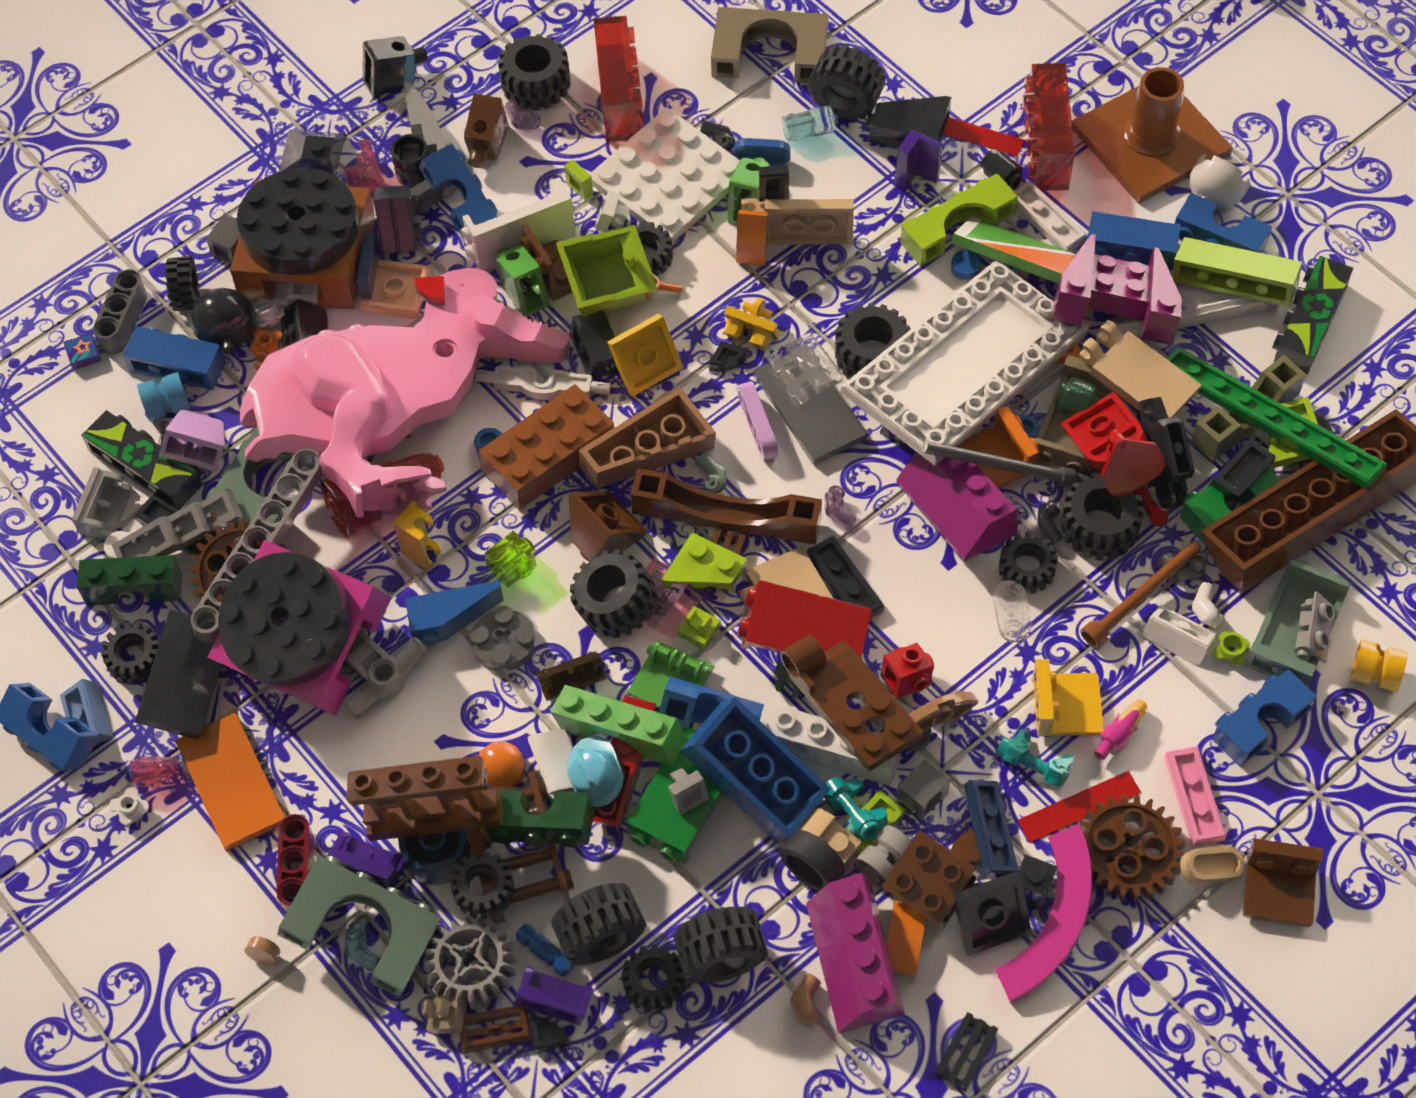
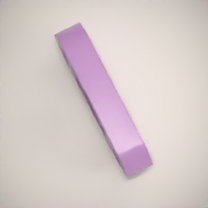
(757, 420)

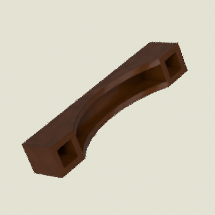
(781, 517)

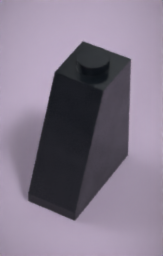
(896, 119)

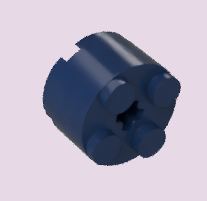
(436, 863)

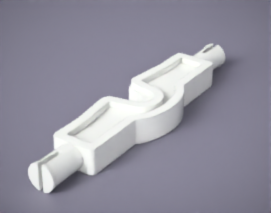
(526, 381)

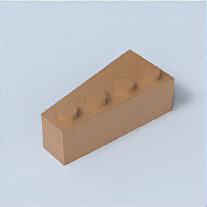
(648, 440)

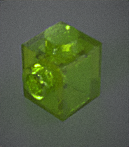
(511, 558)

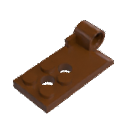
(835, 678)

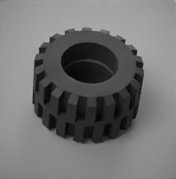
(530, 55)
(847, 82)
(866, 325)
(1096, 537)
(601, 577)
(598, 923)
(720, 944)

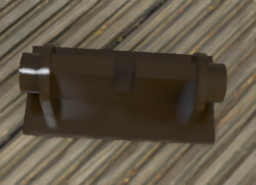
(574, 673)

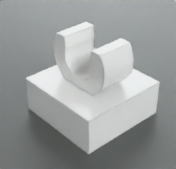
(611, 212)

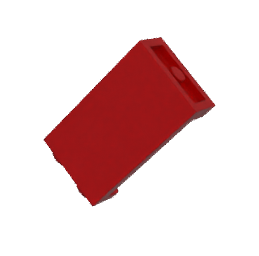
(785, 615)

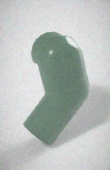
(715, 473)

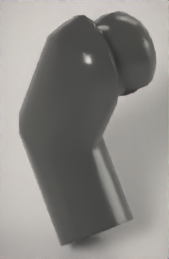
(1193, 569)

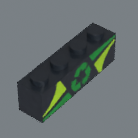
(1313, 313)
(138, 459)

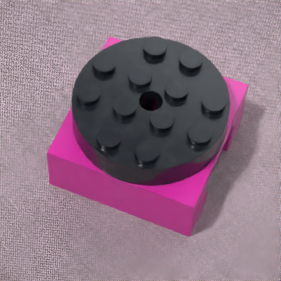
(313, 643)

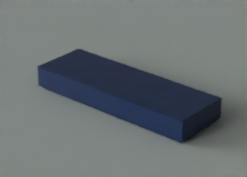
(990, 828)

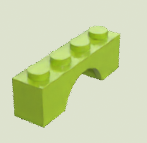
(987, 200)

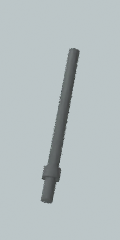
(1062, 476)

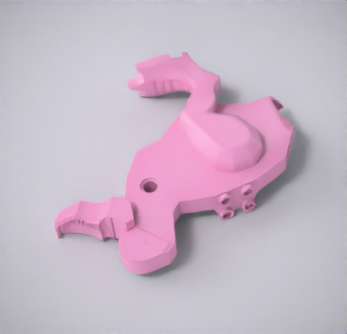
(375, 384)

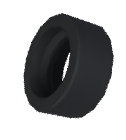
(812, 860)

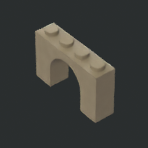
(740, 27)

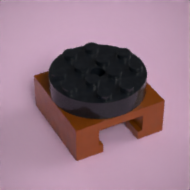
(302, 230)

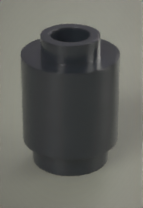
(999, 163)

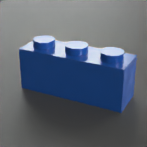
(1133, 238)
(163, 354)

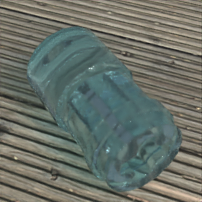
(810, 123)

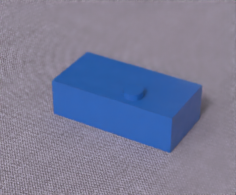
(755, 769)

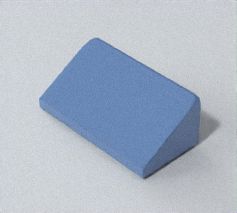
(87, 704)

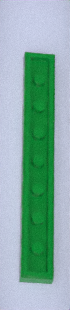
(1280, 421)

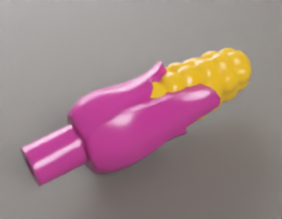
(1118, 733)

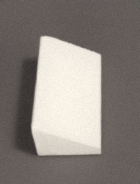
(1179, 635)
(551, 754)

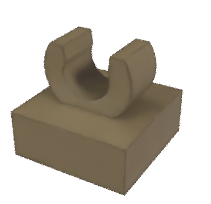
(445, 1015)

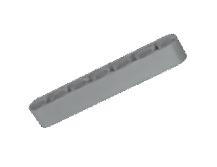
(260, 530)

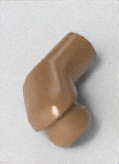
(802, 1000)

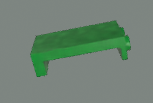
(658, 822)

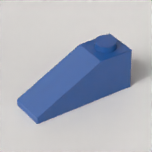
(444, 613)

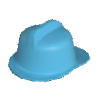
(595, 770)

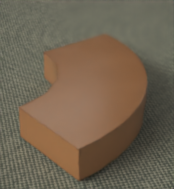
(944, 709)

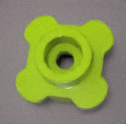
(1234, 640)

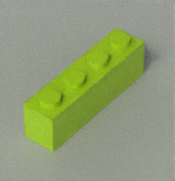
(1237, 271)

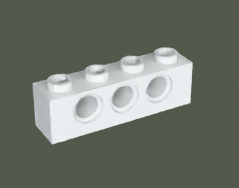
(818, 743)

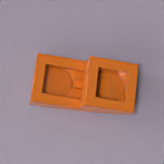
(752, 237)
(905, 938)

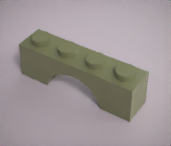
(1223, 430)

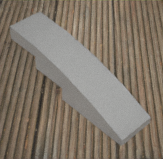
(422, 119)
(180, 529)

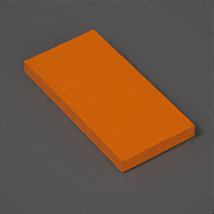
(231, 782)

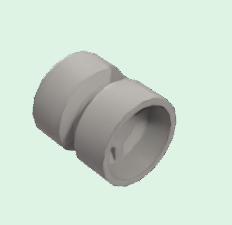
(879, 860)

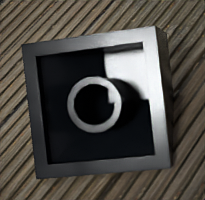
(313, 150)

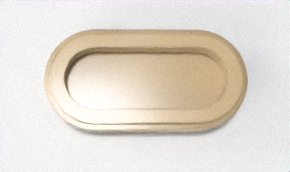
(1212, 865)

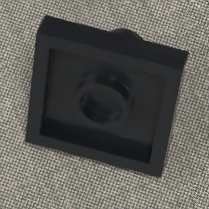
(992, 913)

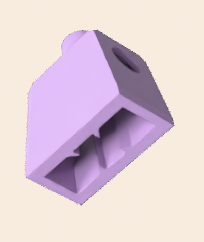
(194, 440)

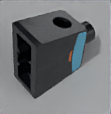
(389, 64)

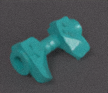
(1016, 752)
(862, 823)

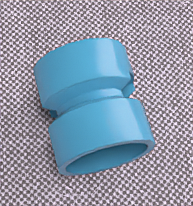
(162, 397)

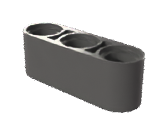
(120, 312)

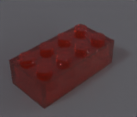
(618, 78)
(1048, 126)

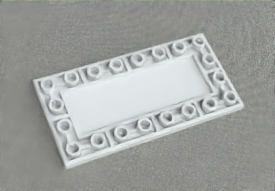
(963, 361)

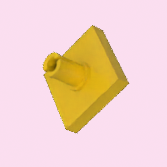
(645, 354)

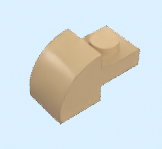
(824, 826)

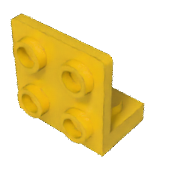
(1066, 702)

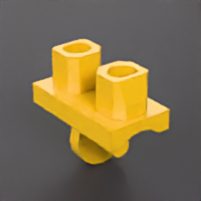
(763, 329)

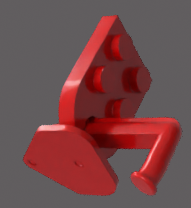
(1118, 446)

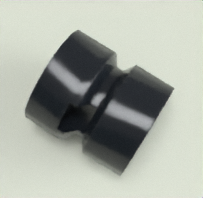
(407, 155)

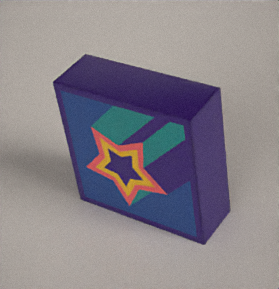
(82, 351)

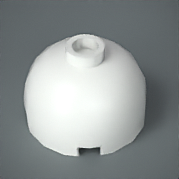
(1218, 181)

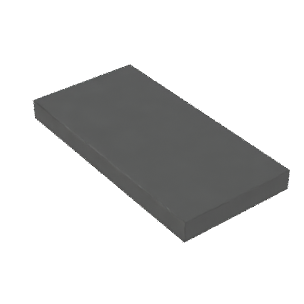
(820, 424)

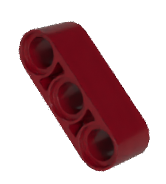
(292, 851)

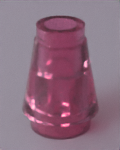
(153, 770)

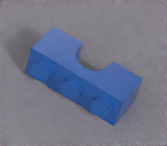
(449, 168)
(1198, 223)
(1281, 698)
(695, 703)
(25, 715)

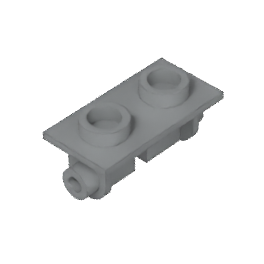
(1317, 618)

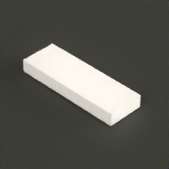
(1048, 218)

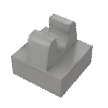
(687, 790)

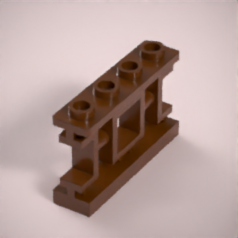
(425, 798)

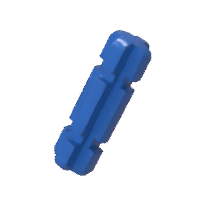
(544, 949)

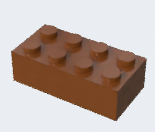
(543, 446)

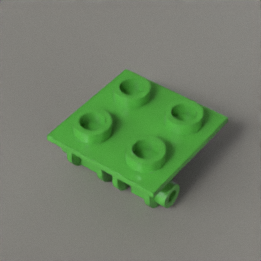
(665, 663)

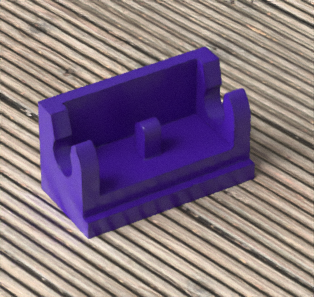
(366, 858)
(553, 997)

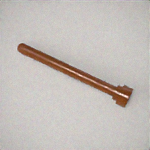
(1096, 632)

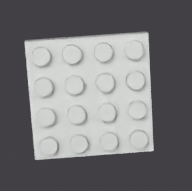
(667, 174)

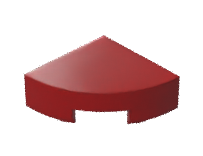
(431, 288)

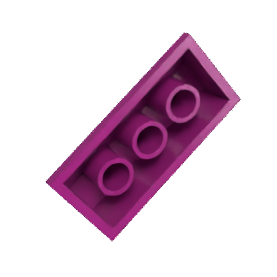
(959, 503)
(854, 954)

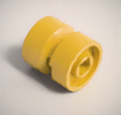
(1379, 665)

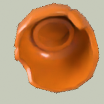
(504, 765)

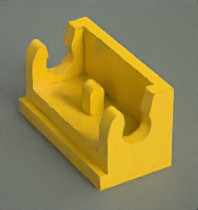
(413, 535)

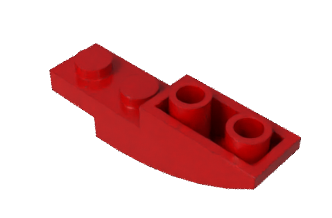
(631, 764)

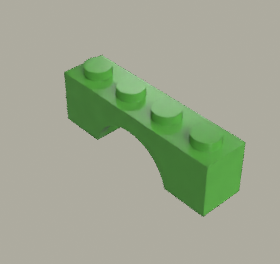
(649, 732)

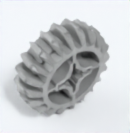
(482, 939)

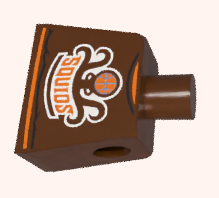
(485, 129)

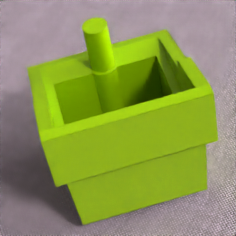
(607, 270)

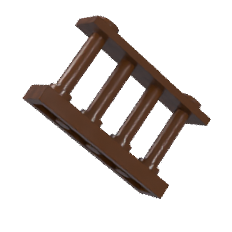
(480, 842)

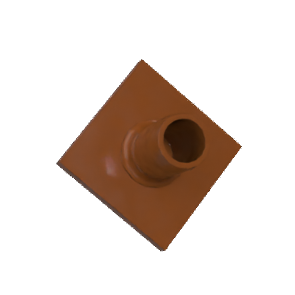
(1150, 135)

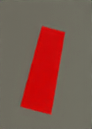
(983, 136)
(1074, 807)

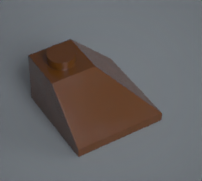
(601, 523)

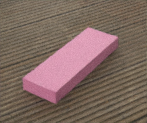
(1195, 796)

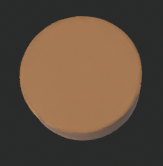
(262, 950)

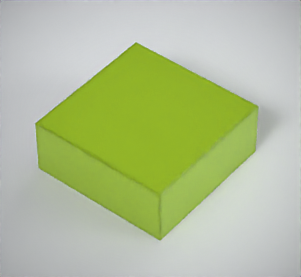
(578, 179)

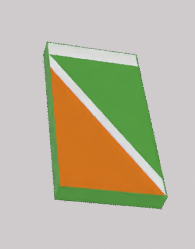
(1012, 248)

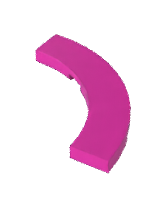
(1065, 920)

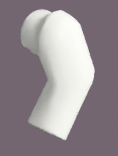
(1204, 608)

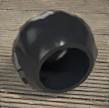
(223, 318)

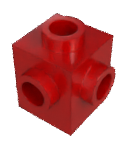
(907, 670)

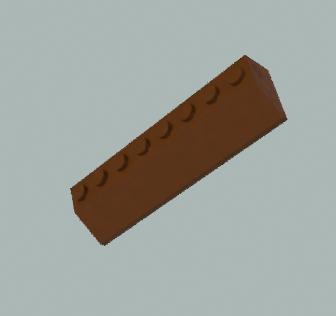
(1310, 506)

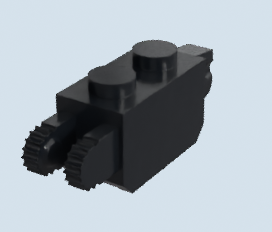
(1173, 443)

